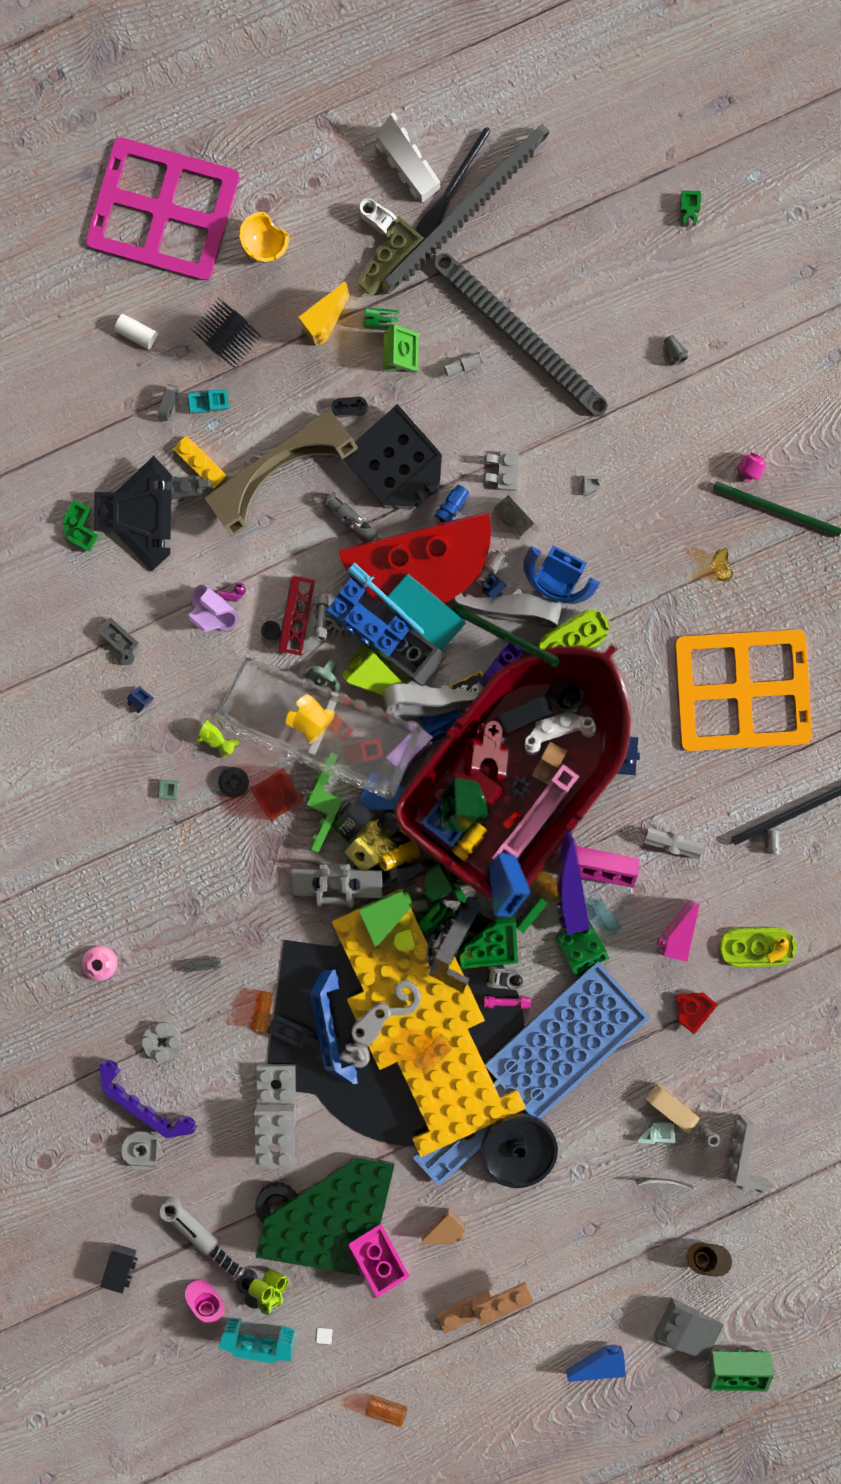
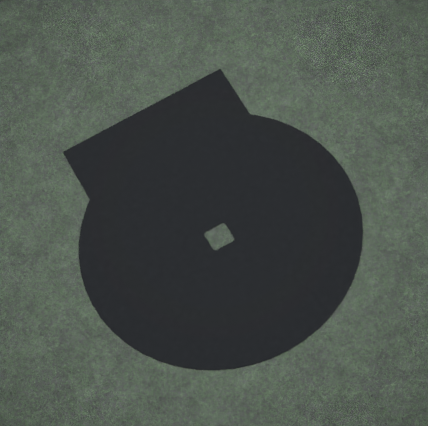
(381, 1100)

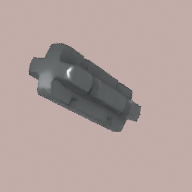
(201, 965)

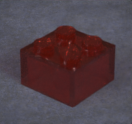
(277, 794)

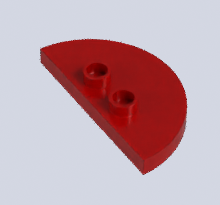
(438, 556)

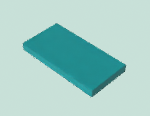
(425, 609)

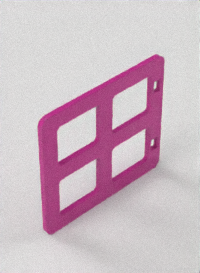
(163, 209)

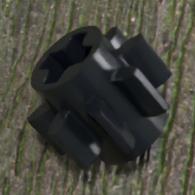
(517, 790)

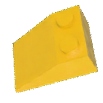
(321, 318)

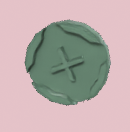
(323, 676)

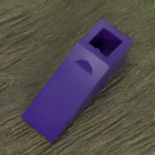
(507, 655)

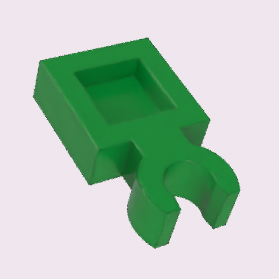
(690, 204)

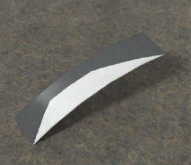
(660, 1180)

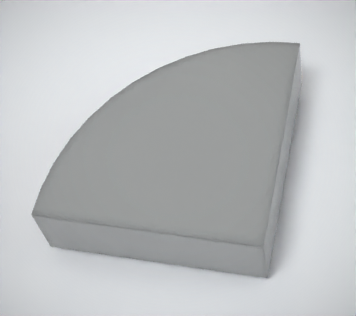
(591, 483)

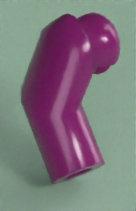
(235, 594)

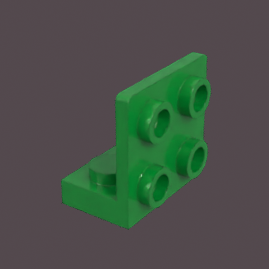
(582, 949)

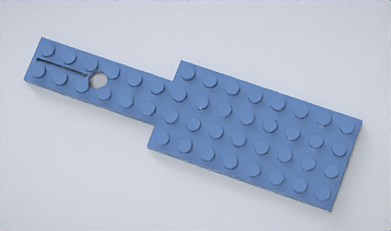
(552, 1055)

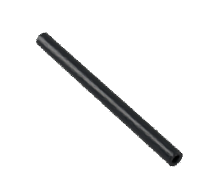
(786, 816)

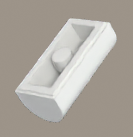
(135, 331)

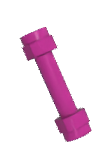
(524, 1002)

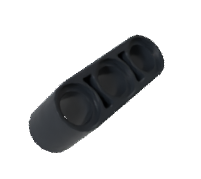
(524, 715)

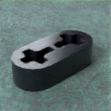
(349, 401)

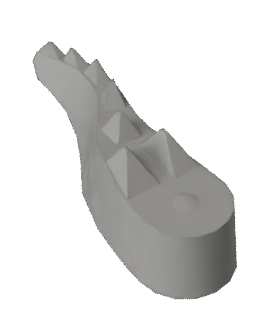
(515, 607)
(425, 701)

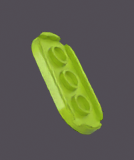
(582, 630)
(750, 946)

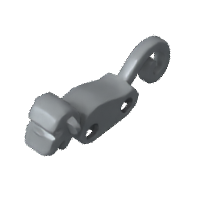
(372, 1024)

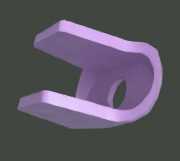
(211, 611)

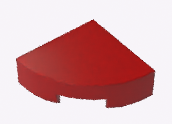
(512, 819)

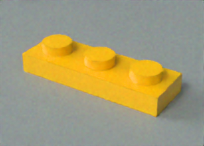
(199, 461)

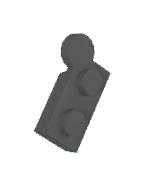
(120, 640)

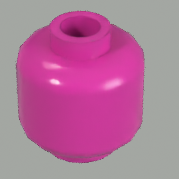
(751, 467)

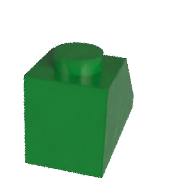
(438, 883)

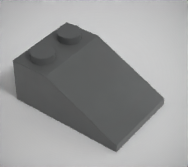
(411, 659)
(688, 1330)

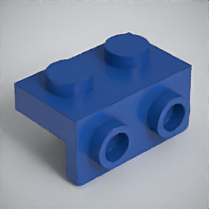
(439, 725)

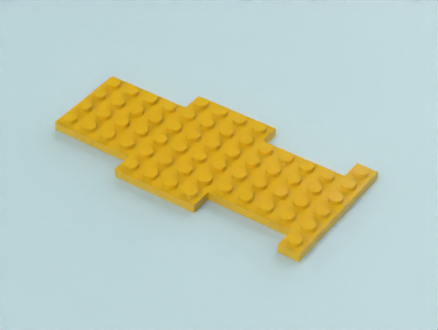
(458, 1091)

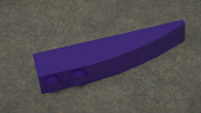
(570, 889)

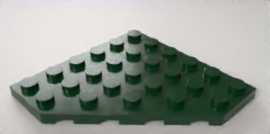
(327, 1217)

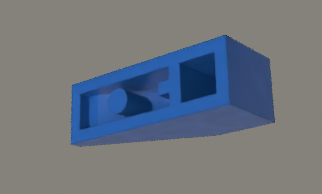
(602, 1364)

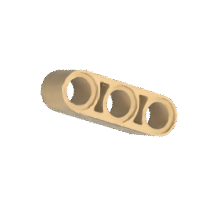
(673, 1108)

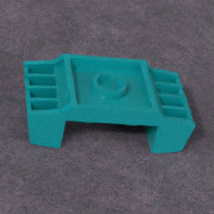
(257, 1348)

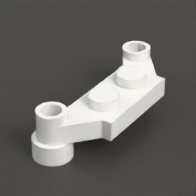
(558, 726)

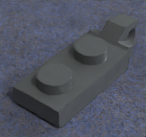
(187, 487)

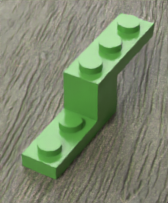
(325, 803)

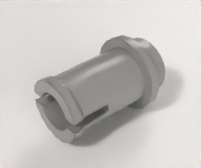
(773, 842)

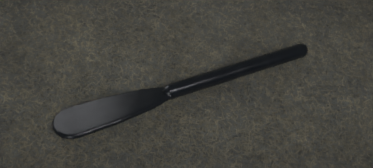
(434, 214)

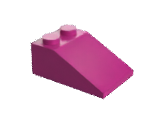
(679, 933)
(377, 1261)

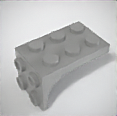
(739, 1158)

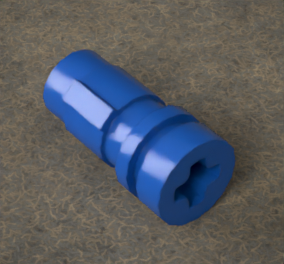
(453, 503)

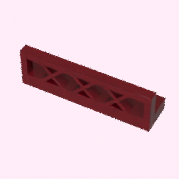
(288, 616)

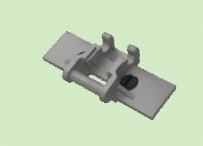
(337, 876)

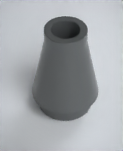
(676, 351)

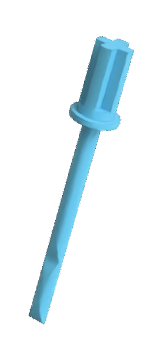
(365, 580)

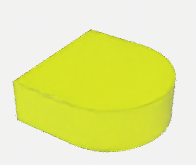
(404, 940)

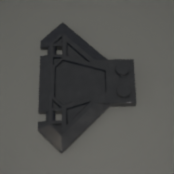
(139, 512)

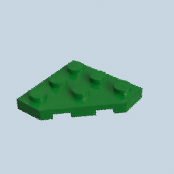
(492, 945)

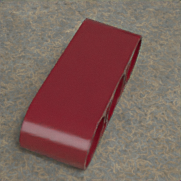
(490, 788)

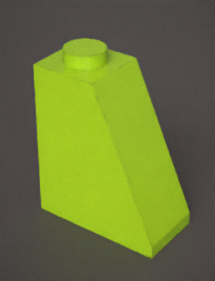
(369, 672)

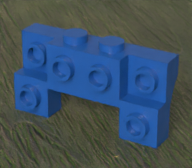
(363, 623)

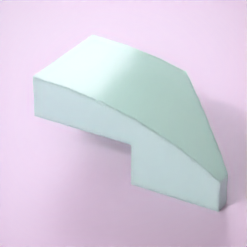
(659, 1132)

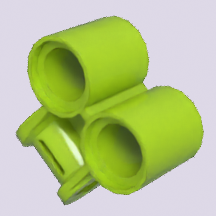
(269, 1290)

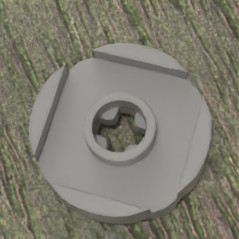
(151, 1045)
(133, 1157)

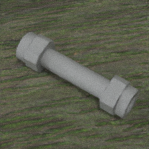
(321, 603)
(711, 1138)

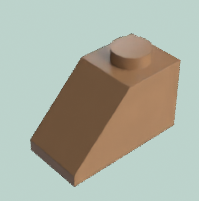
(445, 1230)

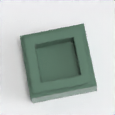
(168, 789)

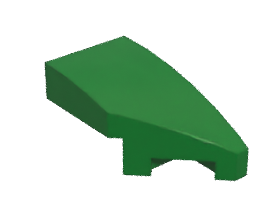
(459, 893)

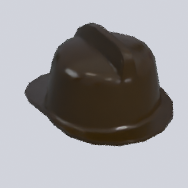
(709, 1259)

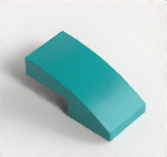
(208, 401)

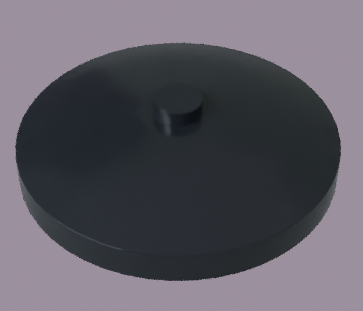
(519, 1150)

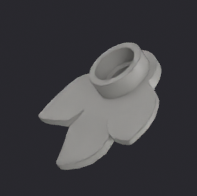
(309, 641)

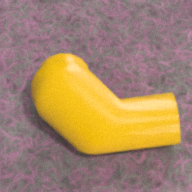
(780, 950)

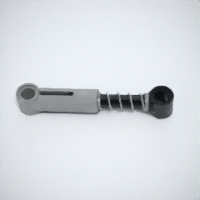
(205, 1242)

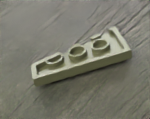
(396, 248)

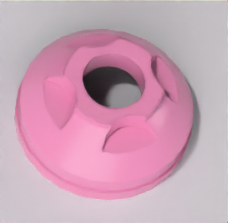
(108, 961)

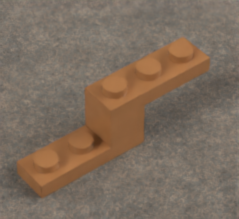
(485, 1307)

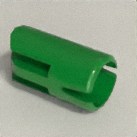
(375, 312)
(434, 917)

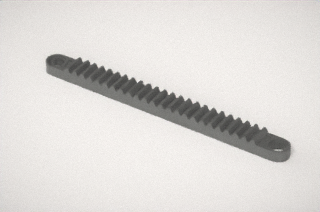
(466, 209)
(520, 334)

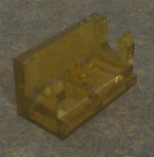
(546, 885)
(433, 1054)

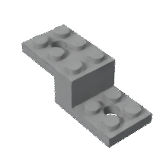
(275, 1116)

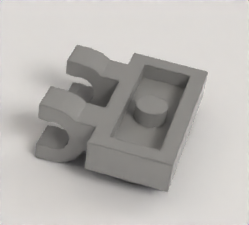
(507, 470)

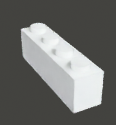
(406, 159)

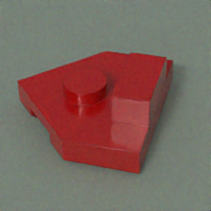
(694, 1010)

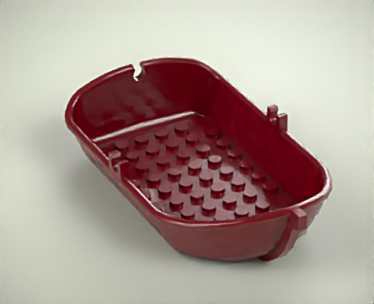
(507, 689)

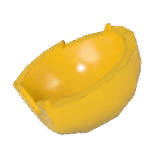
(262, 239)

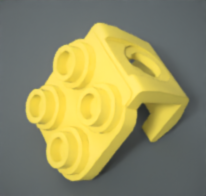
(370, 842)

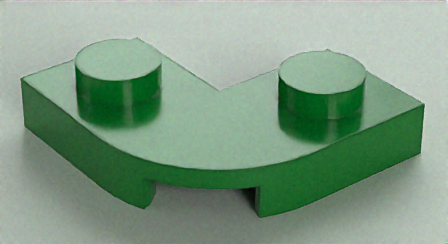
(73, 526)

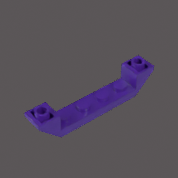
(108, 1072)

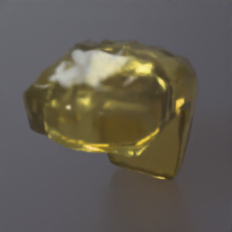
(721, 566)

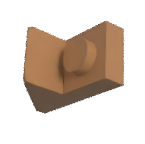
(549, 763)

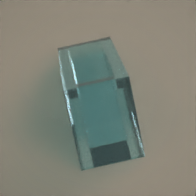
(606, 916)

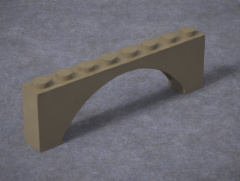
(319, 437)

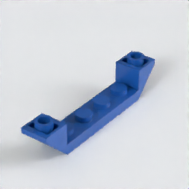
(320, 1002)

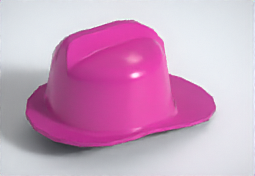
(204, 1301)

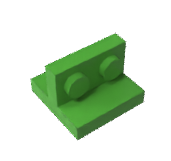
(400, 349)

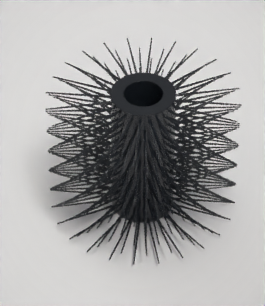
(226, 332)

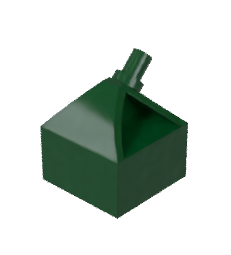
(462, 805)

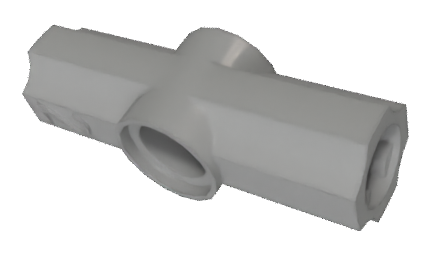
(673, 843)

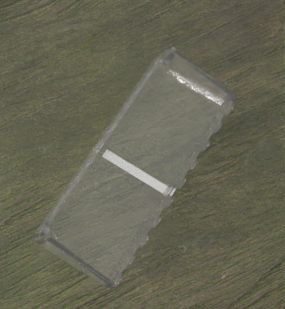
(357, 746)

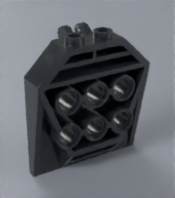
(383, 436)

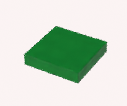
(531, 914)

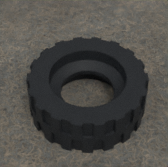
(269, 1191)

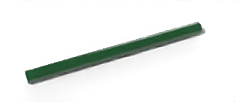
(777, 509)
(506, 636)

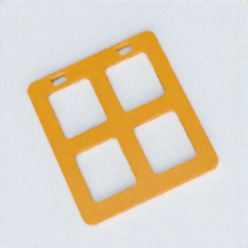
(742, 690)

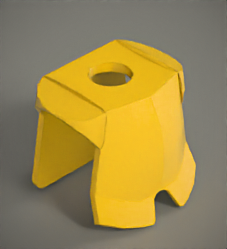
(309, 718)

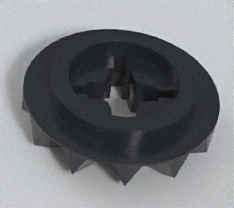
(226, 776)

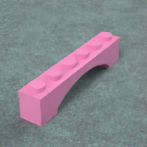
(539, 813)

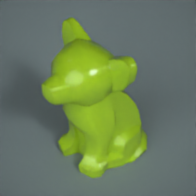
(212, 736)

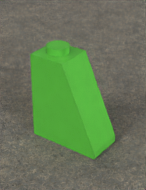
(384, 914)

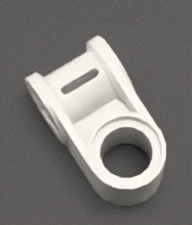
(379, 218)

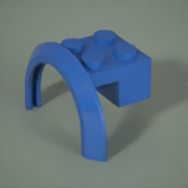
(558, 576)

